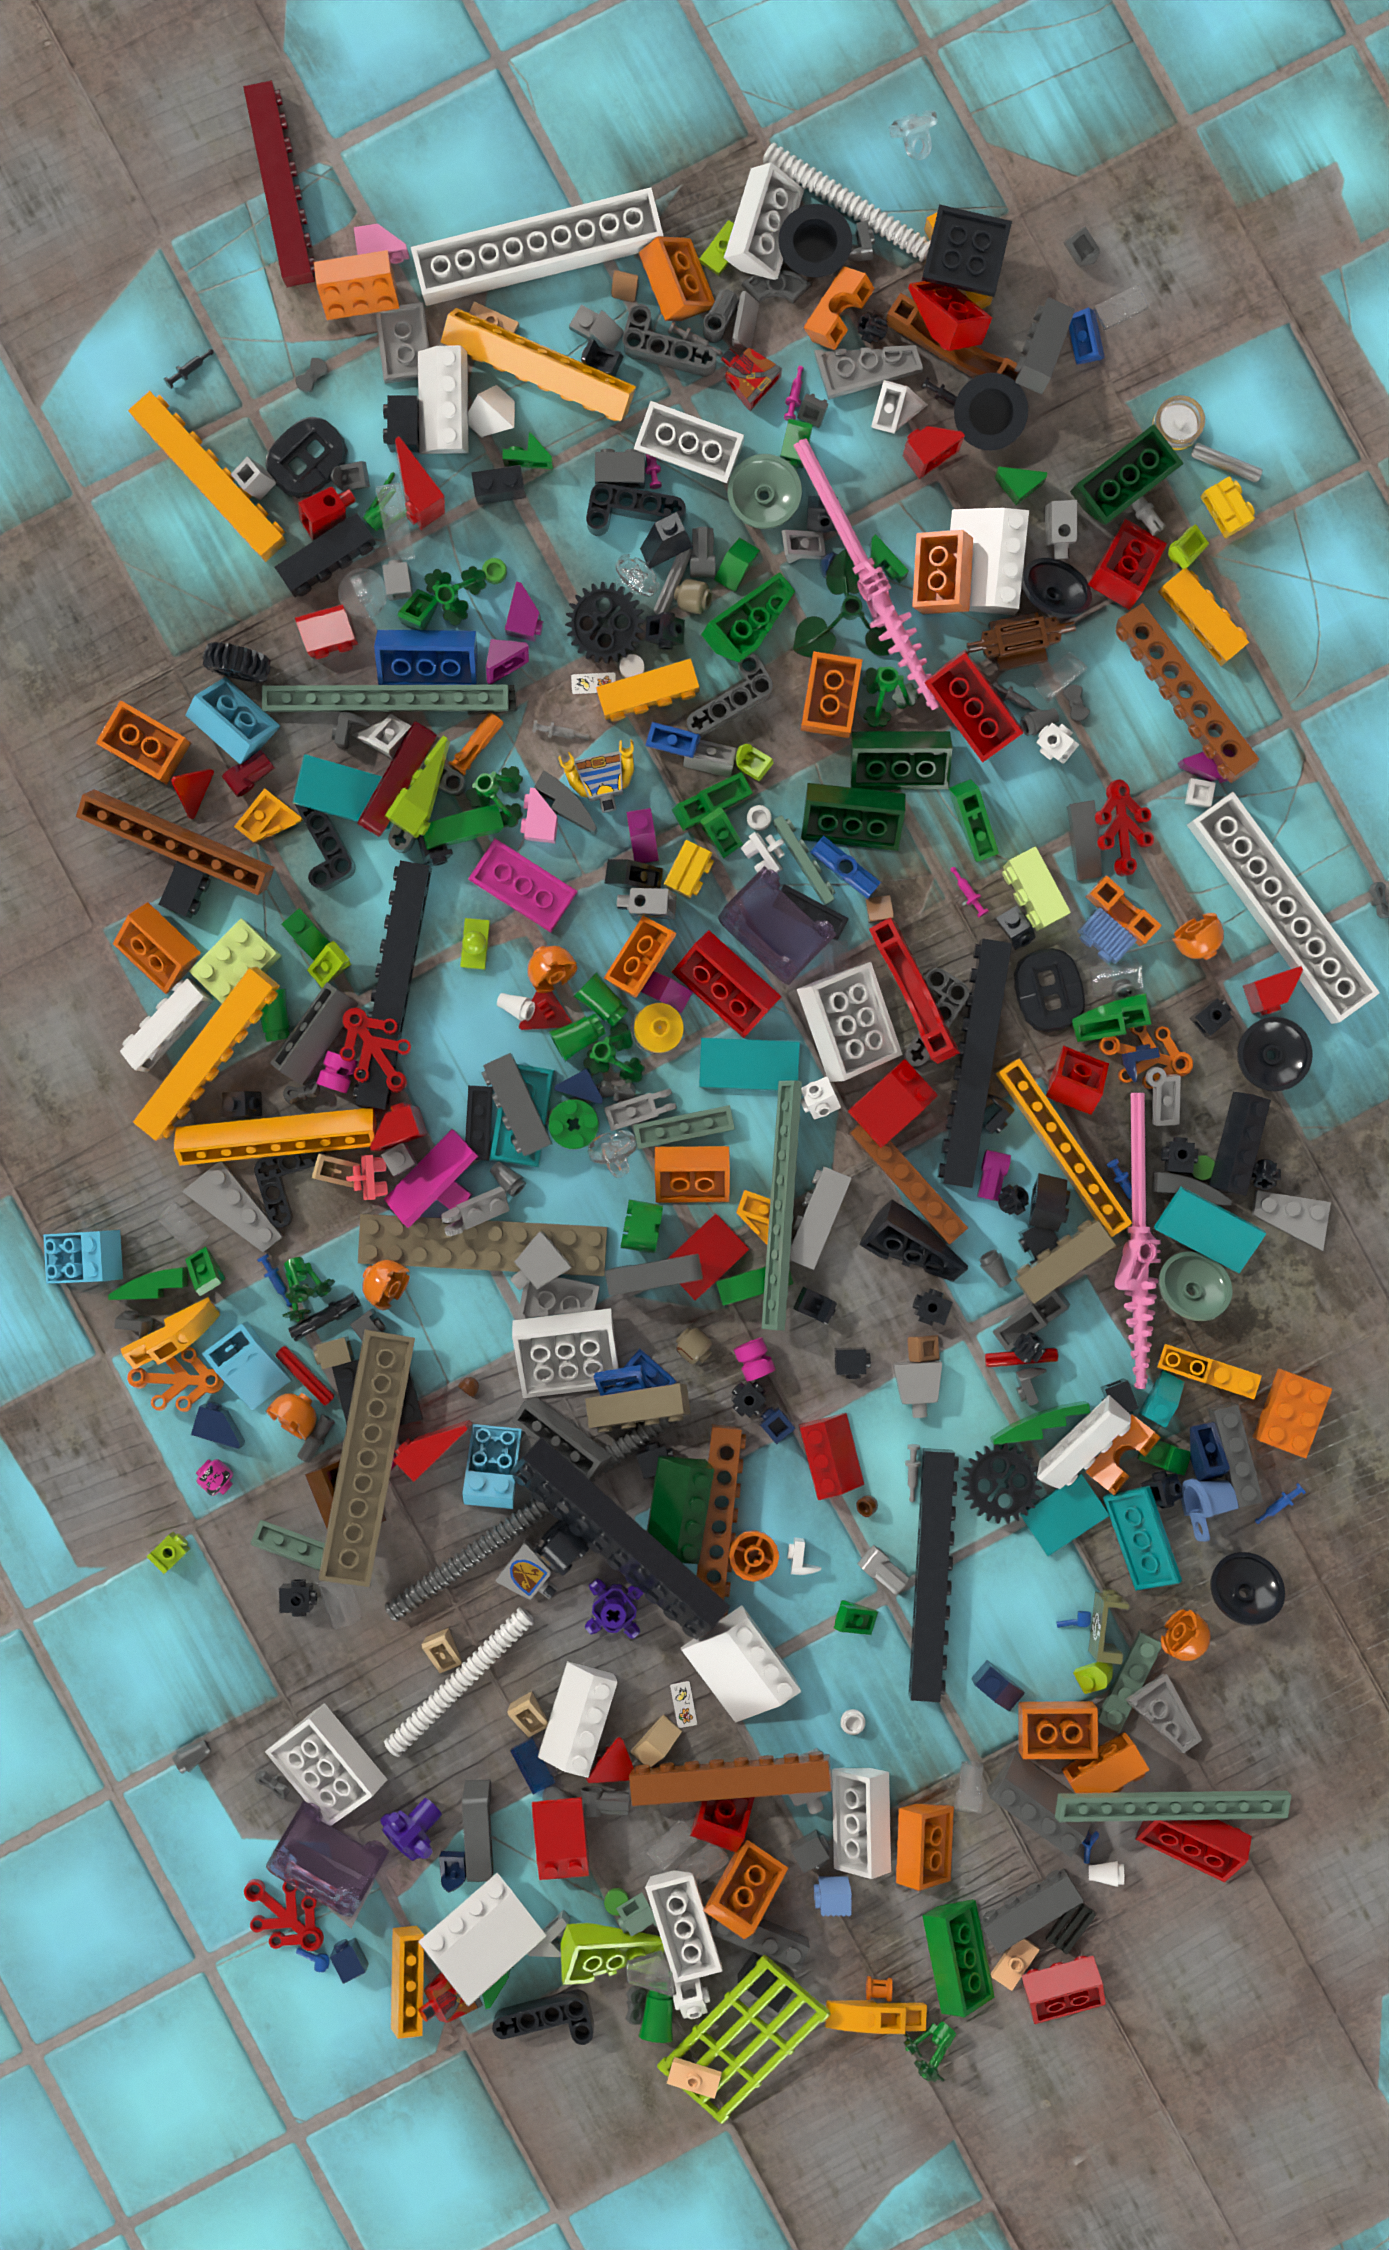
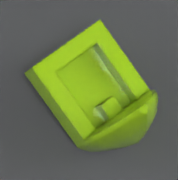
(753, 761)
(1094, 1676)

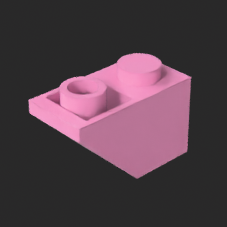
(376, 238)
(540, 821)

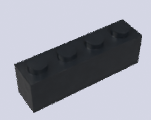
(326, 555)
(1239, 1143)

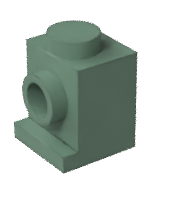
(635, 1915)

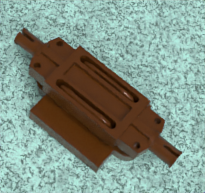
(1020, 640)

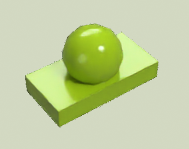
(1187, 547)
(475, 943)

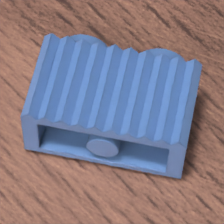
(1106, 936)
(833, 1896)

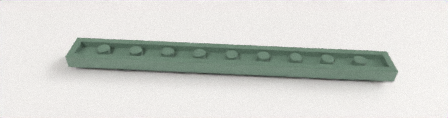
(385, 698)
(781, 1205)
(1172, 1806)

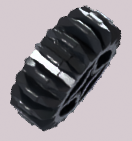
(236, 662)

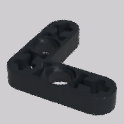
(275, 1179)

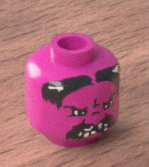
(214, 1477)

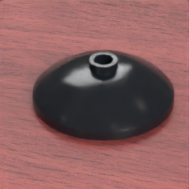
(1056, 588)
(1291, 1054)
(1256, 1579)

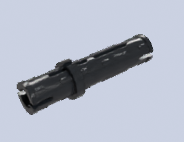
(332, 1312)

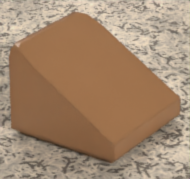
(624, 286)
(879, 908)
(923, 1348)

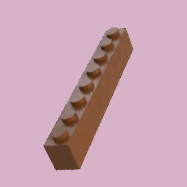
(175, 841)
(731, 1779)

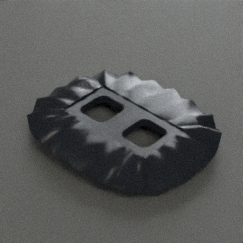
(294, 444)
(1032, 994)

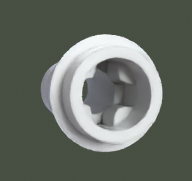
(518, 1006)
(1107, 1873)

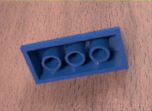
(426, 657)

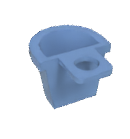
(1205, 1500)

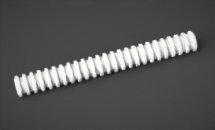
(848, 202)
(458, 1682)

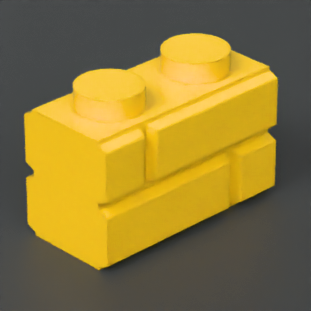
(1228, 506)
(688, 870)

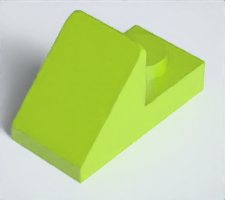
(329, 964)

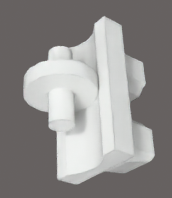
(758, 845)

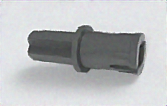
(316, 1438)

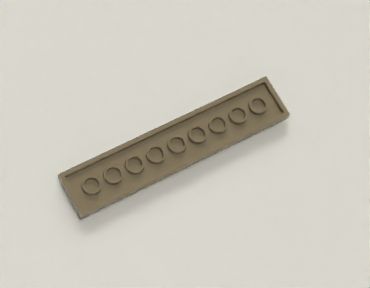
(481, 1247)
(366, 1458)

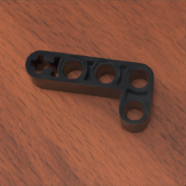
(635, 510)
(332, 857)
(544, 2020)

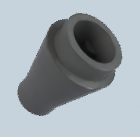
(1035, 721)
(508, 1179)
(994, 1266)
(190, 1756)

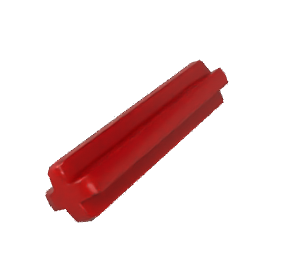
(1010, 1358)
(304, 1375)

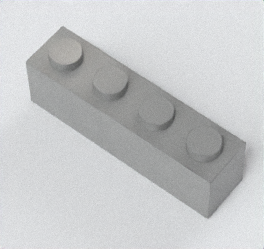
(818, 1216)

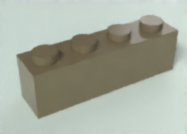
(1064, 1261)
(638, 1406)

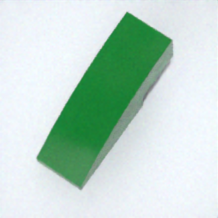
(706, 801)
(463, 827)
(1113, 1018)
(152, 1284)
(744, 1285)

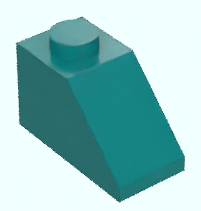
(1163, 1399)

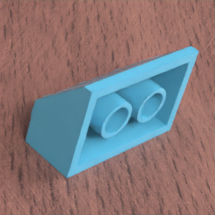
(231, 720)

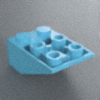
(83, 1256)
(247, 1365)
(489, 1461)

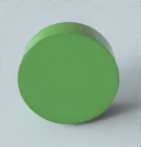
(495, 570)
(1203, 1168)
(615, 1898)

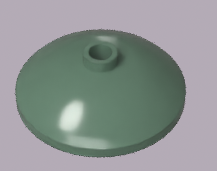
(764, 475)
(1202, 1278)

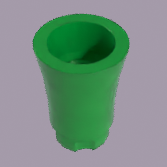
(601, 1000)
(275, 1018)
(577, 1035)
(657, 2018)

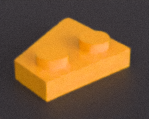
(266, 818)
(755, 1213)

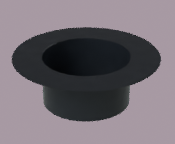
(815, 240)
(991, 411)

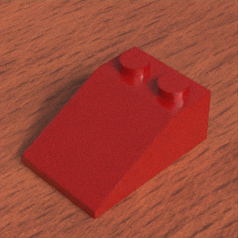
(950, 315)
(421, 495)
(1127, 564)
(893, 1103)
(717, 1250)
(418, 1455)
(560, 1838)

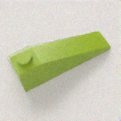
(414, 806)
(601, 1949)

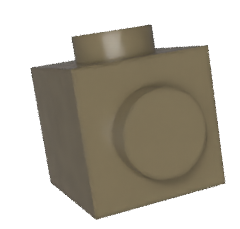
(334, 1352)

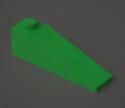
(746, 623)

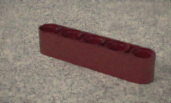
(396, 777)

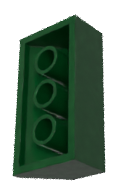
(1126, 476)
(900, 759)
(853, 816)
(680, 1505)

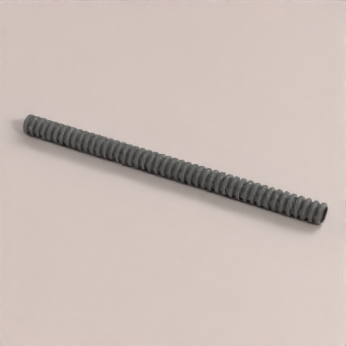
(507, 1529)

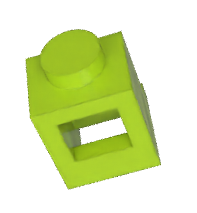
(161, 1559)

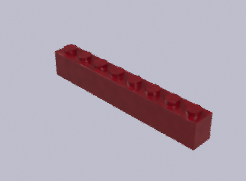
(279, 183)

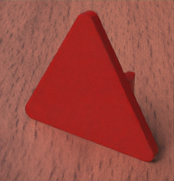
(191, 789)
(547, 1013)
(613, 1766)

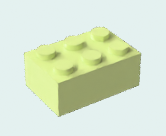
(1035, 889)
(232, 957)

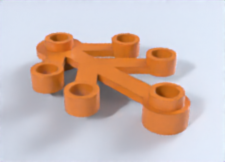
(1169, 1061)
(181, 1380)

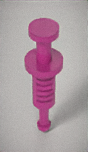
(793, 400)
(653, 469)
(969, 893)

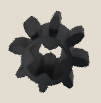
(872, 326)
(1265, 1174)
(1013, 1199)
(1029, 1347)

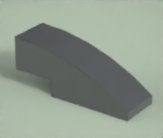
(565, 802)
(1084, 839)
(1172, 1182)
(1031, 1318)

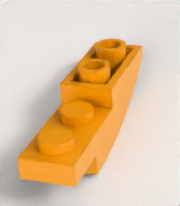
(179, 1332)
(1209, 1371)
(875, 2017)

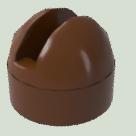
(469, 1386)
(867, 1505)

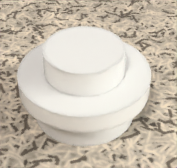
(852, 1722)

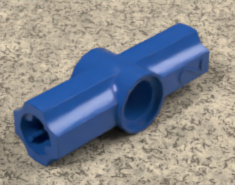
(832, 856)

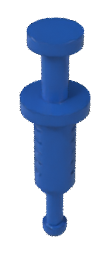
(1121, 1178)
(274, 1277)
(1281, 1503)

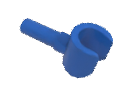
(1083, 1620)
(1088, 1842)
(321, 1960)

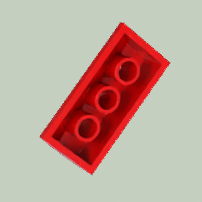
(974, 706)
(726, 984)
(1202, 1844)

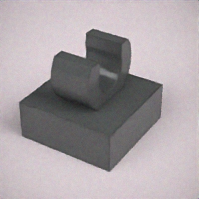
(812, 410)

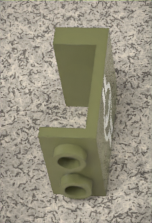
(1099, 1650)

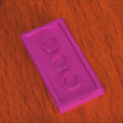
(522, 885)
(430, 1178)

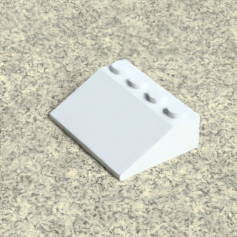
(996, 557)
(849, 1022)
(564, 1351)
(741, 1667)
(326, 1765)
(482, 1939)

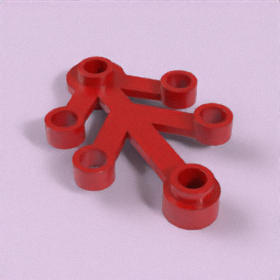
(1122, 824)
(372, 1046)
(286, 1917)

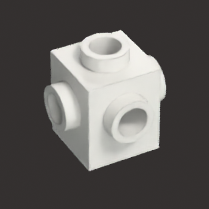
(1062, 748)
(819, 1098)
(691, 1998)

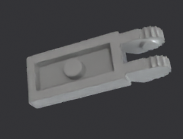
(636, 1110)
(475, 1211)

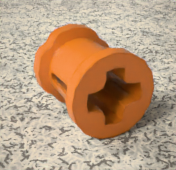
(878, 1988)

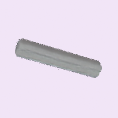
(1226, 462)
(672, 581)

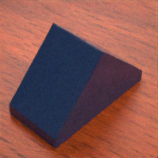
(581, 1086)

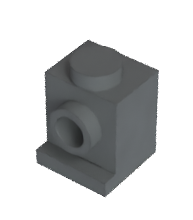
(367, 1322)

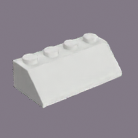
(763, 208)
(443, 400)
(689, 442)
(166, 1025)
(1084, 1443)
(577, 1718)
(861, 1821)
(683, 1925)

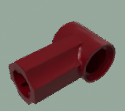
(242, 777)

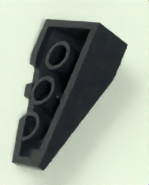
(903, 1236)

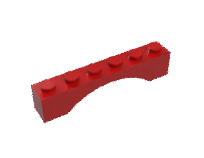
(915, 990)

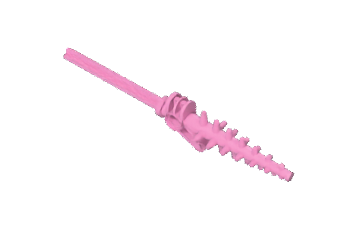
(872, 583)
(1139, 1250)

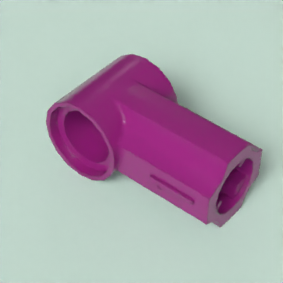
(994, 1168)

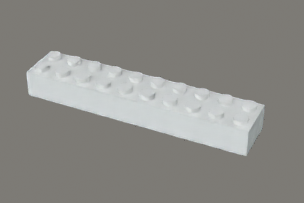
(536, 246)
(1283, 908)

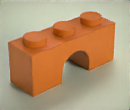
(848, 290)
(1112, 900)
(1107, 1468)

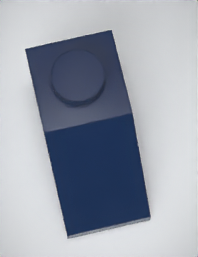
(217, 1425)
(1207, 1452)
(997, 1686)

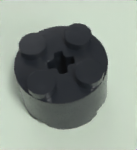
(560, 1548)

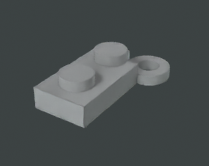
(1165, 1097)

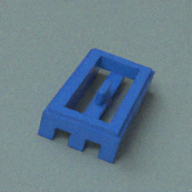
(619, 1378)

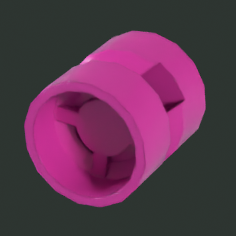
(329, 1076)
(754, 1359)

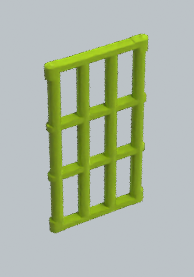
(749, 2015)

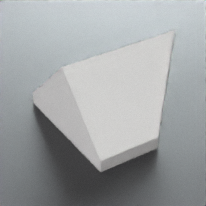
(896, 407)
(491, 412)
(384, 735)

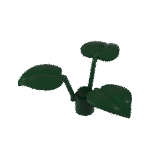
(813, 632)

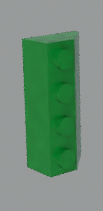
(958, 1957)

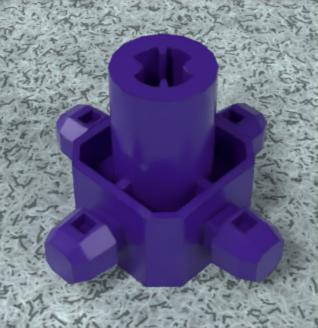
(614, 1598)
(409, 1831)

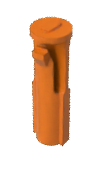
(476, 743)

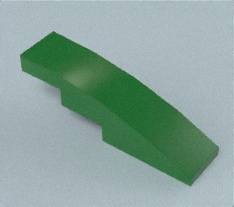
(1031, 1426)

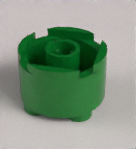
(560, 1127)
(641, 1226)

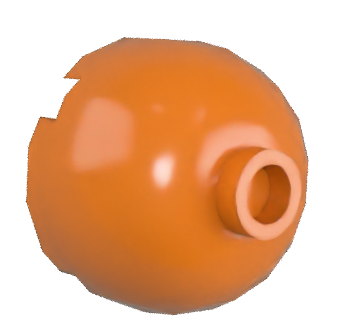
(1200, 938)
(549, 967)
(384, 1282)
(294, 1414)
(753, 1555)
(1187, 1636)

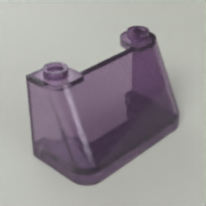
(774, 927)
(325, 1861)

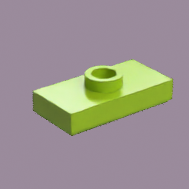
(714, 255)

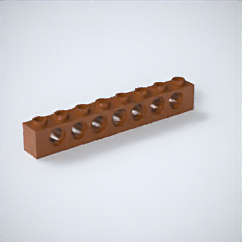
(1141, 621)
(720, 1437)

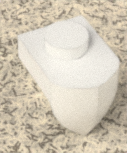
(796, 1553)

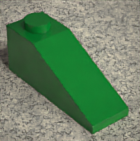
(973, 819)

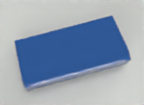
(1086, 337)
(673, 740)
(654, 1373)

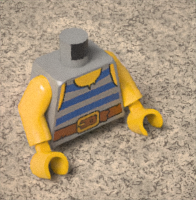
(601, 775)

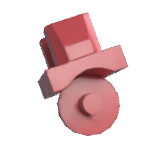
(370, 1188)

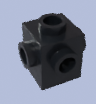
(818, 517)
(665, 630)
(1173, 1163)
(940, 1311)
(744, 1390)
(1165, 1488)
(291, 1603)

